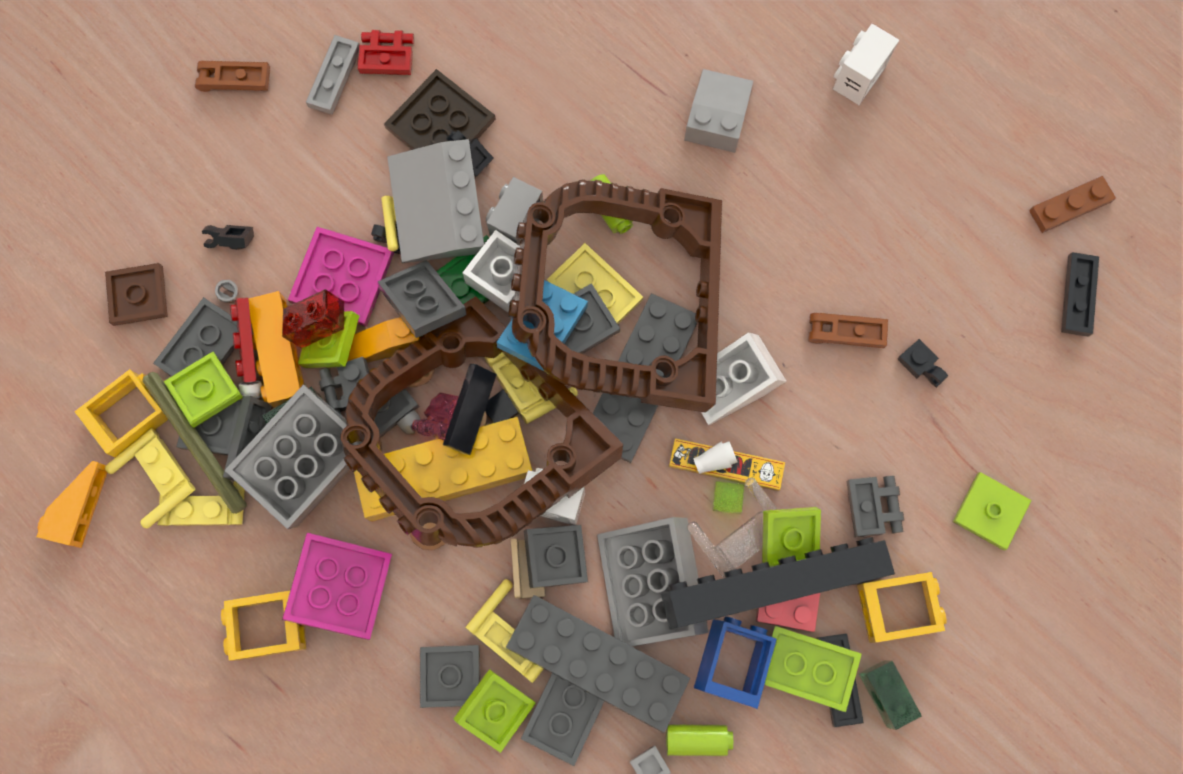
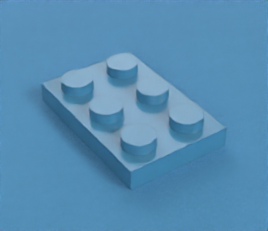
(567, 312)

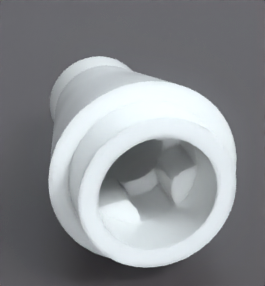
(716, 458)

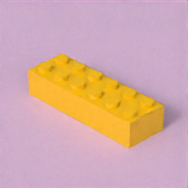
(446, 474)

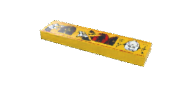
(765, 471)

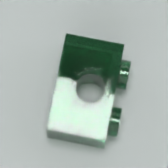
(890, 694)

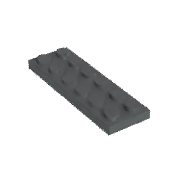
(658, 332)
(598, 663)

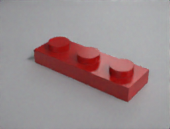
(243, 340)

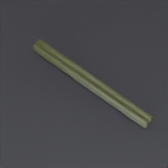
(194, 443)

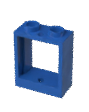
(757, 669)

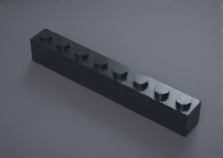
(776, 584)

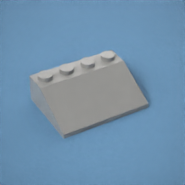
(436, 202)
(294, 458)
(639, 568)

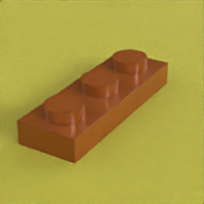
(1072, 204)

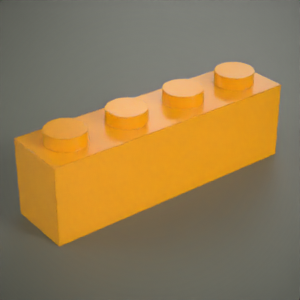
(276, 354)

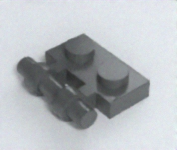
(347, 379)
(867, 508)

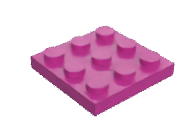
(344, 268)
(337, 586)

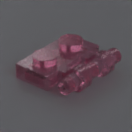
(438, 416)

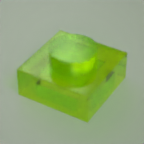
(728, 497)

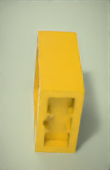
(91, 411)
(873, 615)
(232, 646)

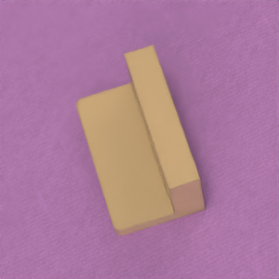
(520, 572)

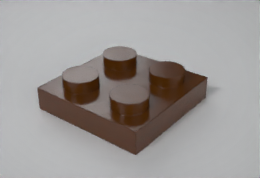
(136, 294)

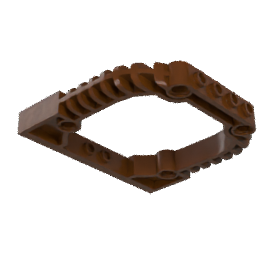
(694, 224)
(587, 446)

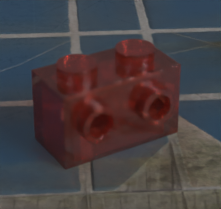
(313, 318)

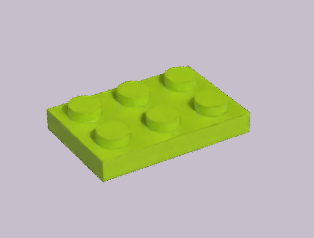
(812, 669)

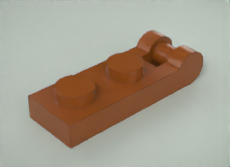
(232, 75)
(849, 330)

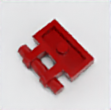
(386, 59)

